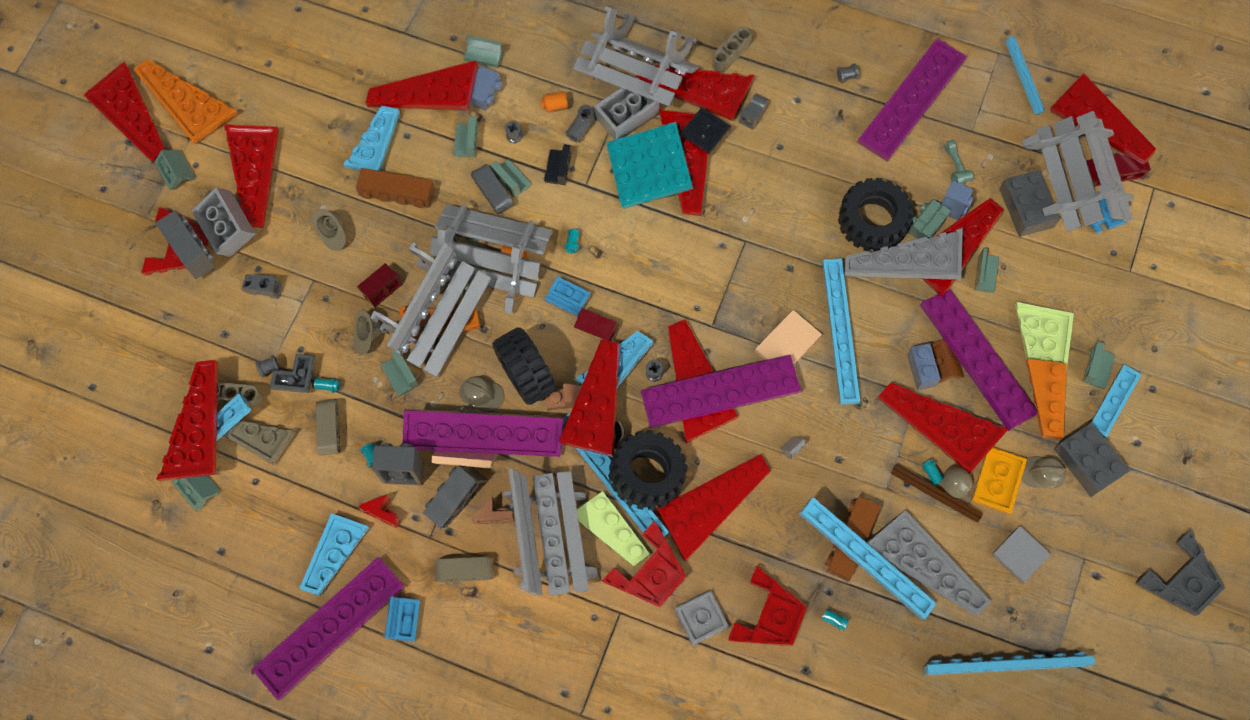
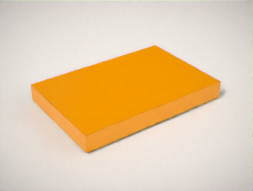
(999, 480)

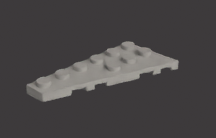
(919, 258)
(917, 554)

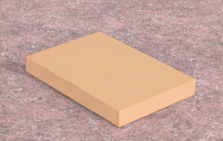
(791, 337)
(464, 458)

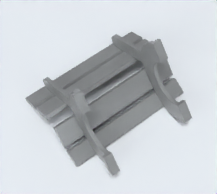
(658, 75)
(1080, 177)
(499, 231)
(418, 309)
(551, 534)

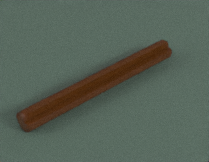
(937, 493)

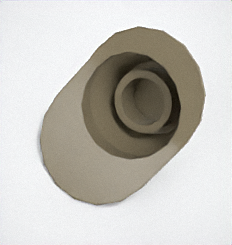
(330, 228)
(365, 331)
(481, 394)
(1043, 473)

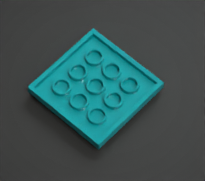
(649, 165)

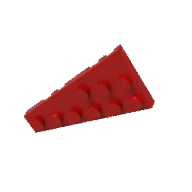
(433, 90)
(124, 107)
(595, 409)
(195, 431)
(705, 508)

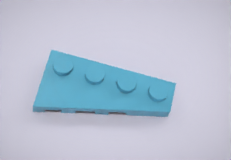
(375, 142)
(630, 354)
(333, 549)

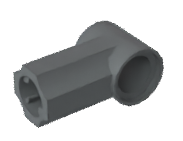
(581, 124)

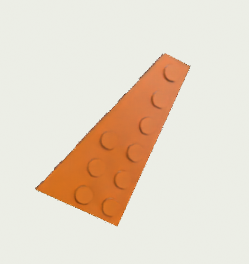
(189, 106)

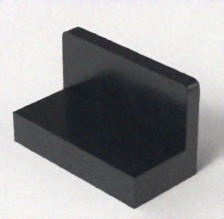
(558, 165)

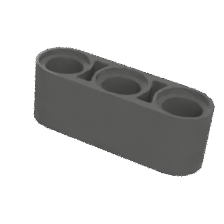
(491, 189)

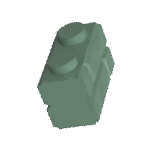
(929, 221)

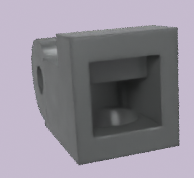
(753, 111)
(262, 285)

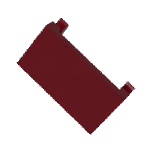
(380, 285)
(596, 325)

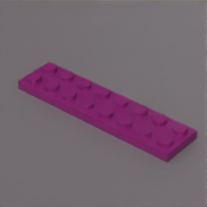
(912, 99)
(979, 360)
(720, 391)
(482, 432)
(328, 628)

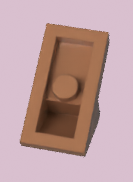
(563, 397)
(487, 515)

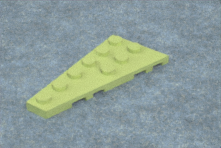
(1045, 332)

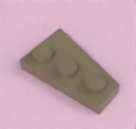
(260, 440)

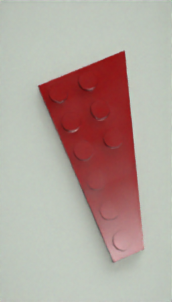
(711, 90)
(1085, 97)
(696, 162)
(252, 164)
(974, 230)
(690, 363)
(948, 428)

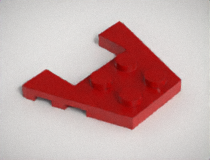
(171, 260)
(657, 577)
(778, 619)

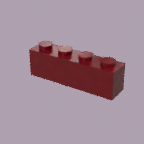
(1127, 167)

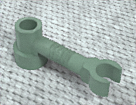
(961, 175)

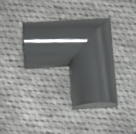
(299, 379)

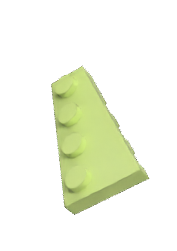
(609, 526)

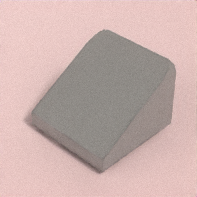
(793, 446)

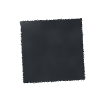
(705, 130)

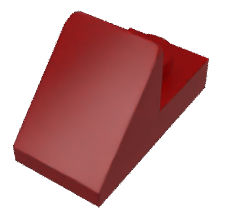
(376, 509)

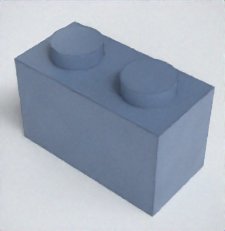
(485, 86)
(957, 199)
(923, 366)

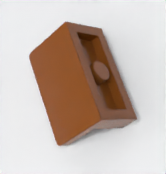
(946, 361)

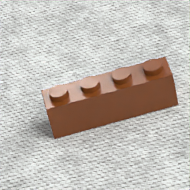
(395, 188)
(860, 522)

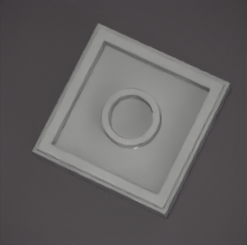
(1021, 554)
(701, 618)

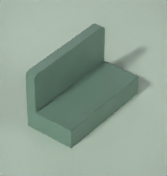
(484, 51)
(466, 138)
(173, 168)
(510, 177)
(986, 272)
(1098, 366)
(399, 374)
(196, 490)

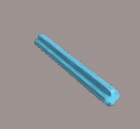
(1025, 75)

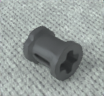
(847, 73)
(513, 131)
(267, 366)
(658, 367)

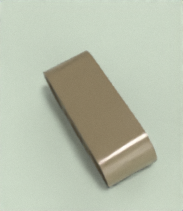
(733, 42)
(226, 389)
(327, 427)
(464, 569)

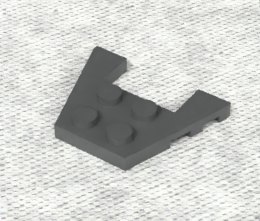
(1193, 586)

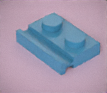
(567, 296)
(402, 619)

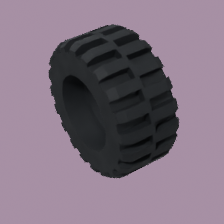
(881, 194)
(524, 365)
(656, 448)

